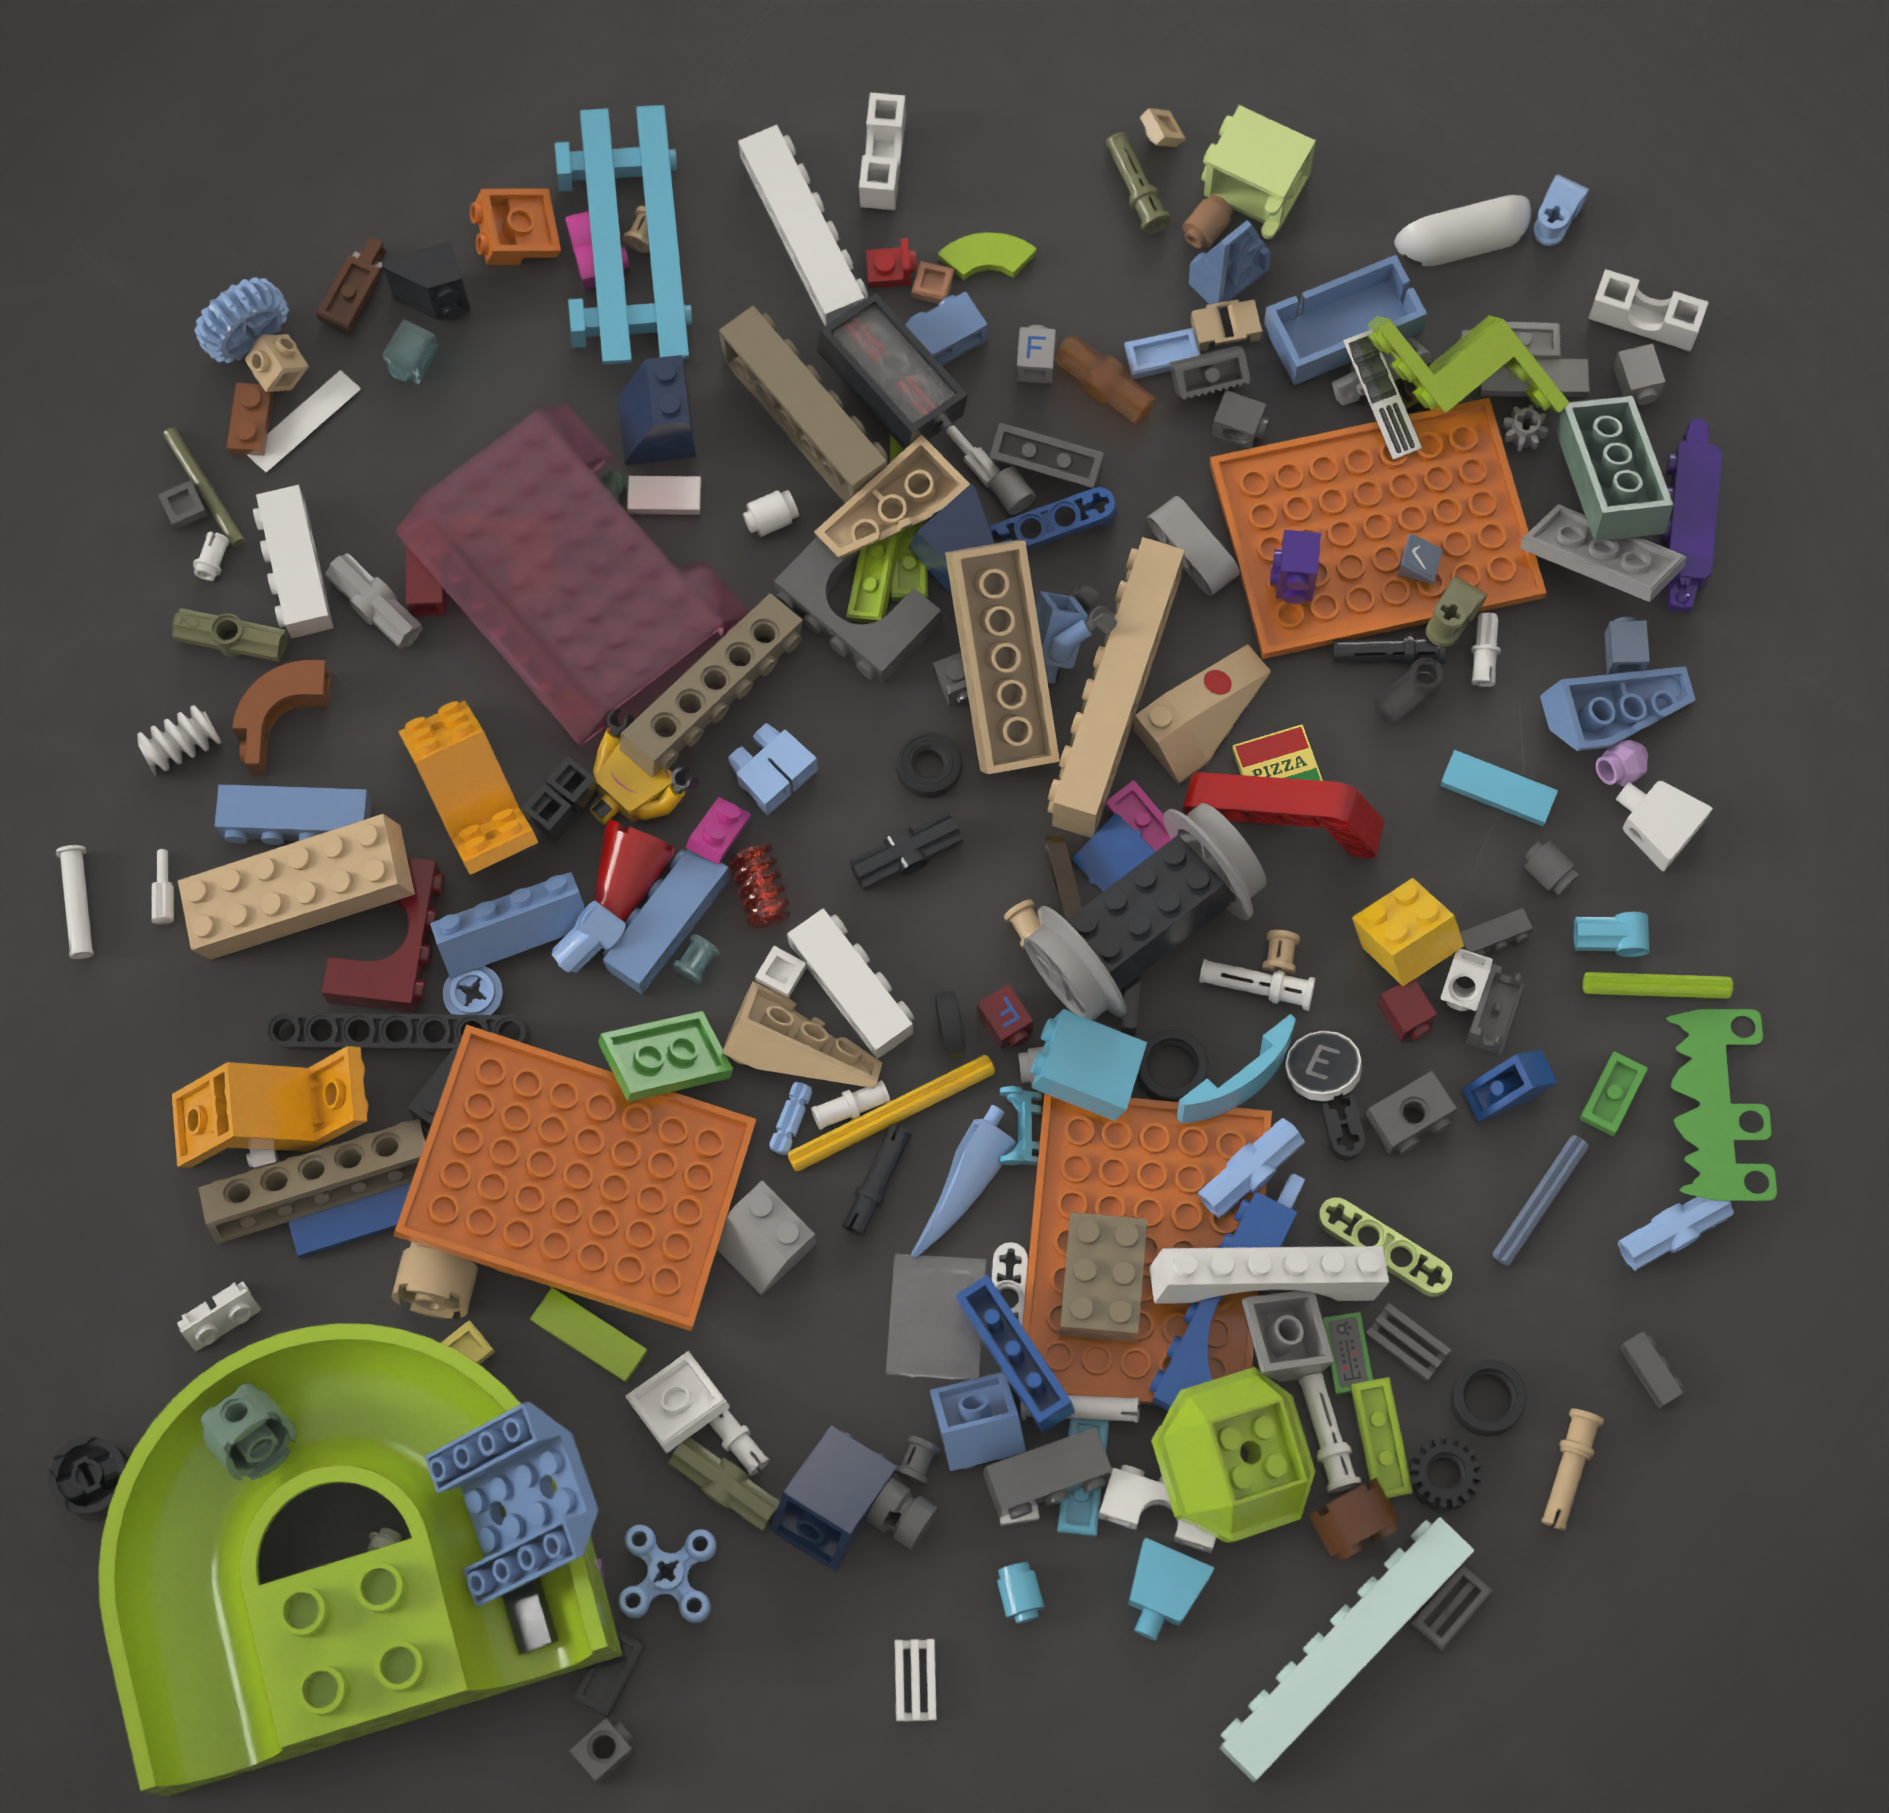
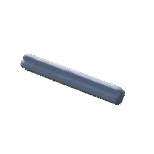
(1540, 1200)

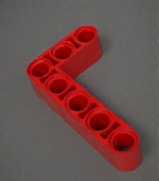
(1292, 802)

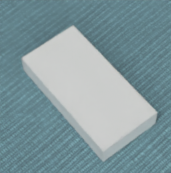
(664, 495)

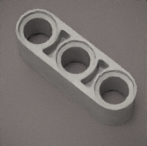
(1204, 556)

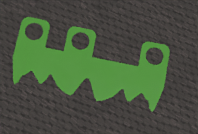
(1716, 1121)

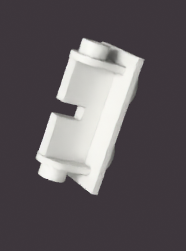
(205, 1325)

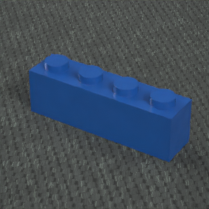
(1015, 1353)

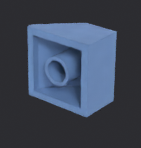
(978, 1421)

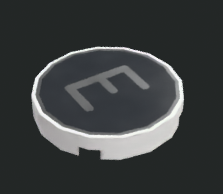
(1323, 1065)

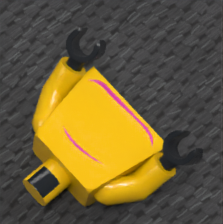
(627, 786)

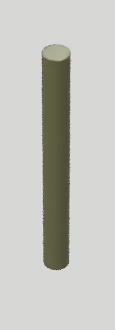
(204, 487)

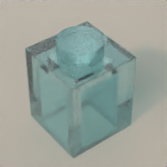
(410, 352)

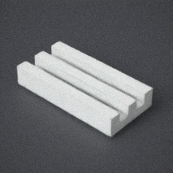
(915, 1645)

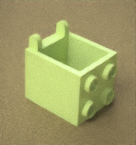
(1258, 167)

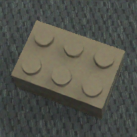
(1103, 1277)

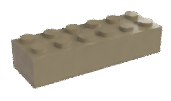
(800, 403)

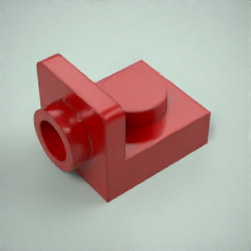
(891, 266)

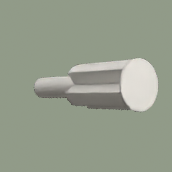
(975, 458)
(162, 892)

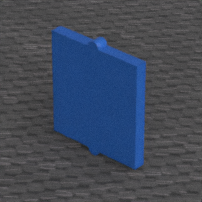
(1112, 852)

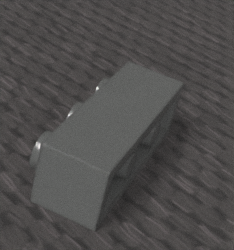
(1497, 933)
(1652, 1369)

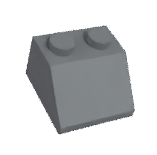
(764, 1238)
(1288, 1334)

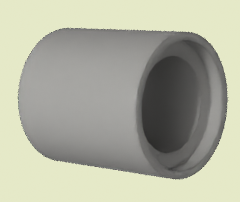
(1012, 490)

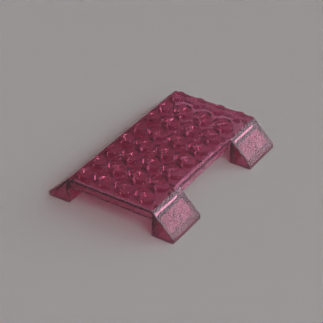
(563, 571)

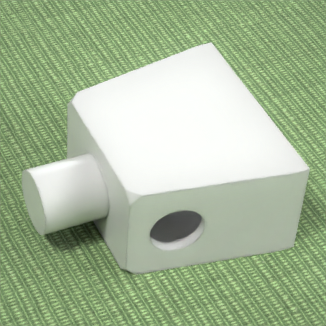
(1662, 820)

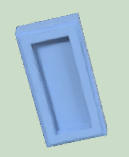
(1153, 354)

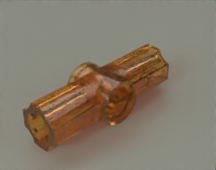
(1105, 379)

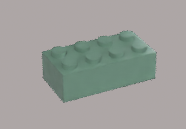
(1614, 468)

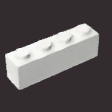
(294, 562)
(850, 982)

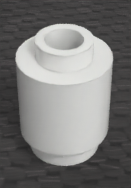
(770, 512)

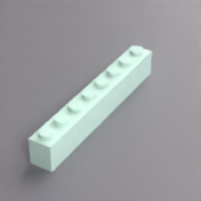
(1346, 1649)

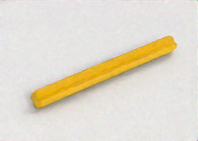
(891, 1113)

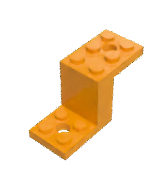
(467, 786)
(269, 1107)

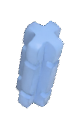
(790, 1118)

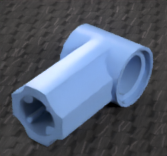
(593, 930)

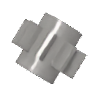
(1521, 437)

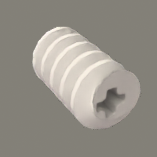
(177, 739)

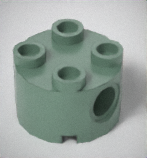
(248, 1433)

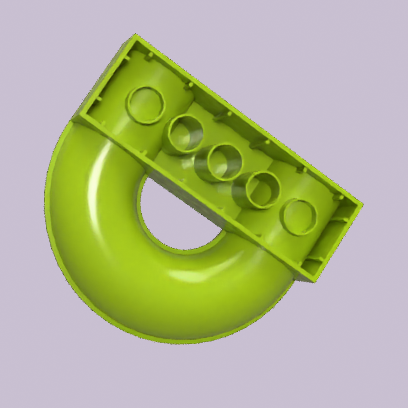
(257, 1674)

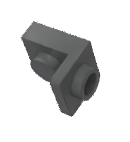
(952, 679)

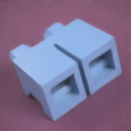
(775, 770)

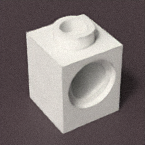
(1472, 966)

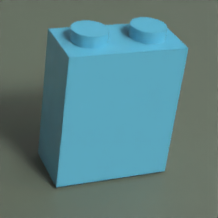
(1087, 1064)

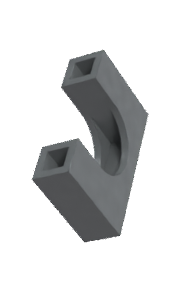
(875, 646)

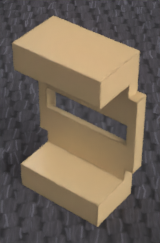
(1209, 326)

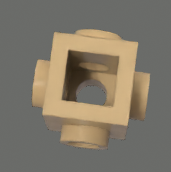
(276, 362)

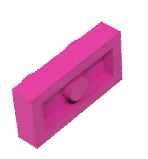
(1140, 814)
(718, 830)

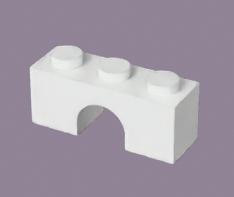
(883, 151)
(1666, 321)
(1132, 1493)

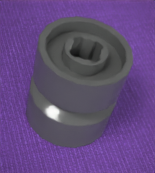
(902, 1513)

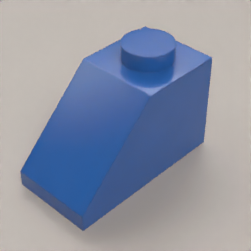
(1509, 1084)

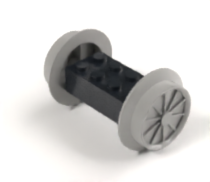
(1146, 912)

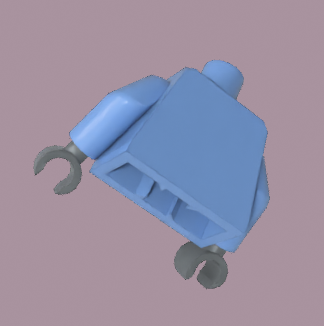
(1065, 626)

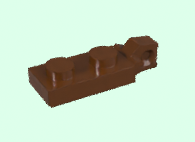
(353, 286)

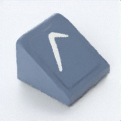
(1420, 560)

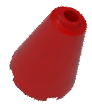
(628, 868)

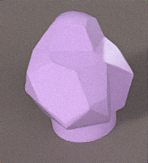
(1622, 763)

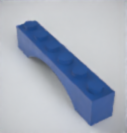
(1261, 1225)

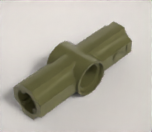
(209, 629)
(724, 1483)

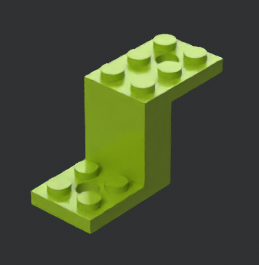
(1467, 365)

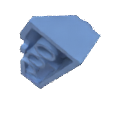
(1230, 265)
(1611, 707)

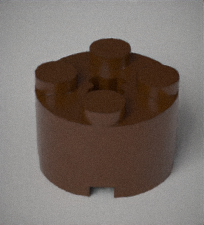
(1354, 1518)

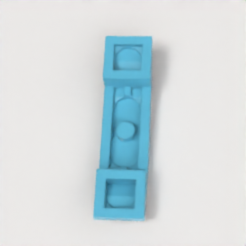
(1209, 1101)

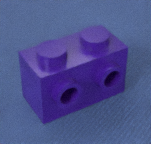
(1296, 566)

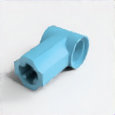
(1623, 933)

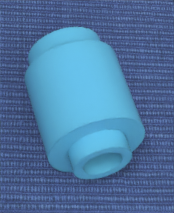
(1020, 1592)

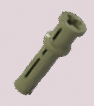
(1143, 195)

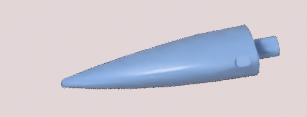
(971, 1172)

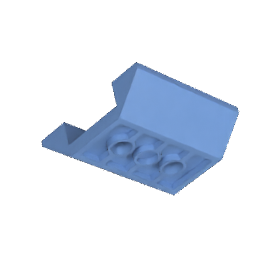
(513, 1466)

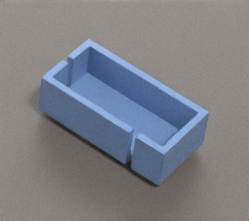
(1338, 311)

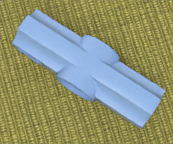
(1251, 1168)
(1673, 1230)

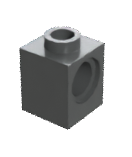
(1240, 420)
(585, 1749)

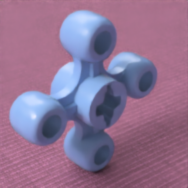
(655, 1560)

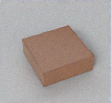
(932, 282)

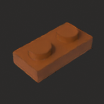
(249, 420)

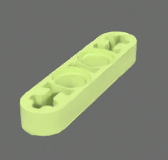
(1389, 1240)

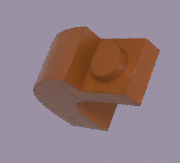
(271, 696)

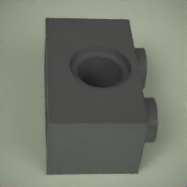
(1423, 1095)

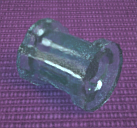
(695, 959)

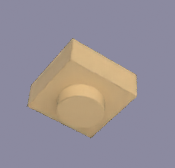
(1162, 128)

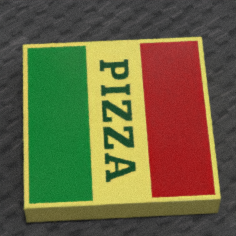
(1278, 756)

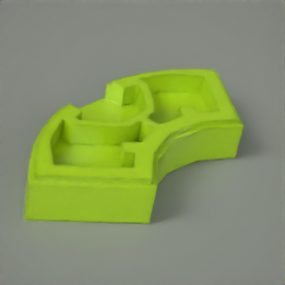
(987, 252)

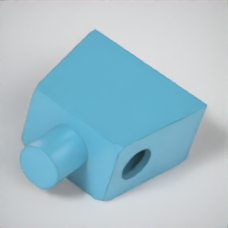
(1165, 1587)

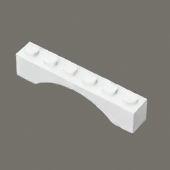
(1205, 1273)

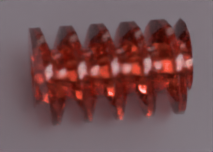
(757, 886)

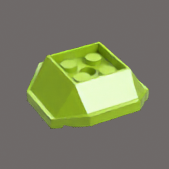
(1203, 1461)

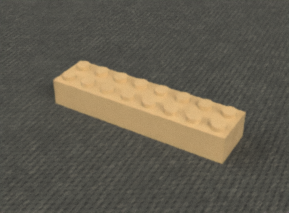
(1115, 688)

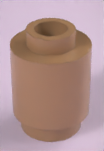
(1207, 221)

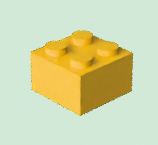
(1408, 931)

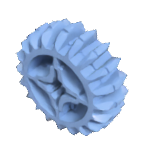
(240, 318)

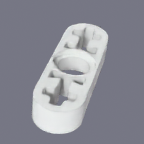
(1020, 1271)

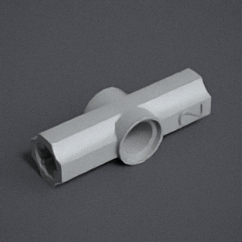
(373, 601)

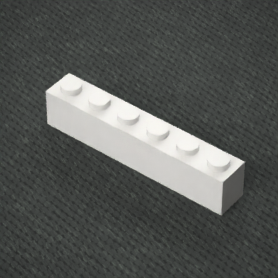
(801, 223)

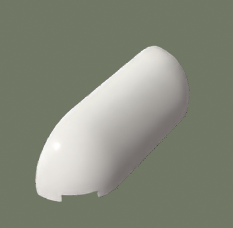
(1465, 231)

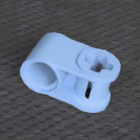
(1558, 210)

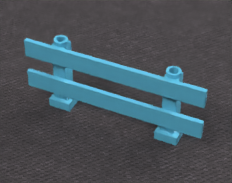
(600, 167)

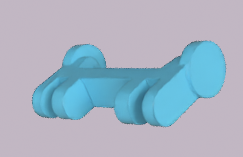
(1025, 1110)

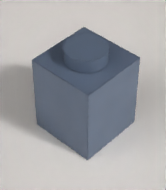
(1626, 645)

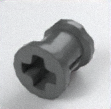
(917, 1460)

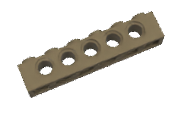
(767, 620)
(312, 1181)

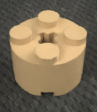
(434, 1282)

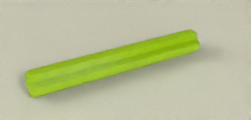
(1657, 985)

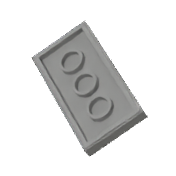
(1623, 563)

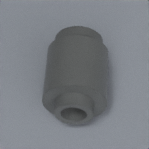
(1550, 867)

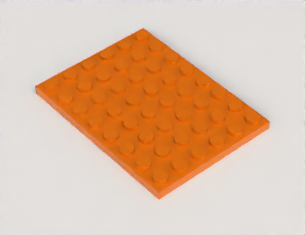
(1365, 507)
(1134, 1169)
(573, 1185)

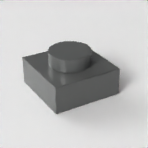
(182, 504)

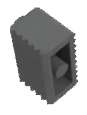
(1210, 372)

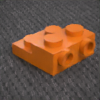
(515, 225)

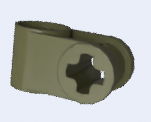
(1454, 612)

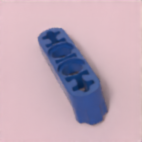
(1046, 518)

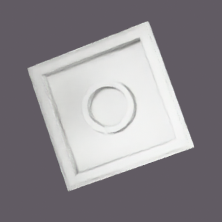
(677, 1401)

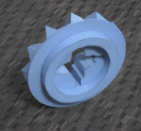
(489, 987)

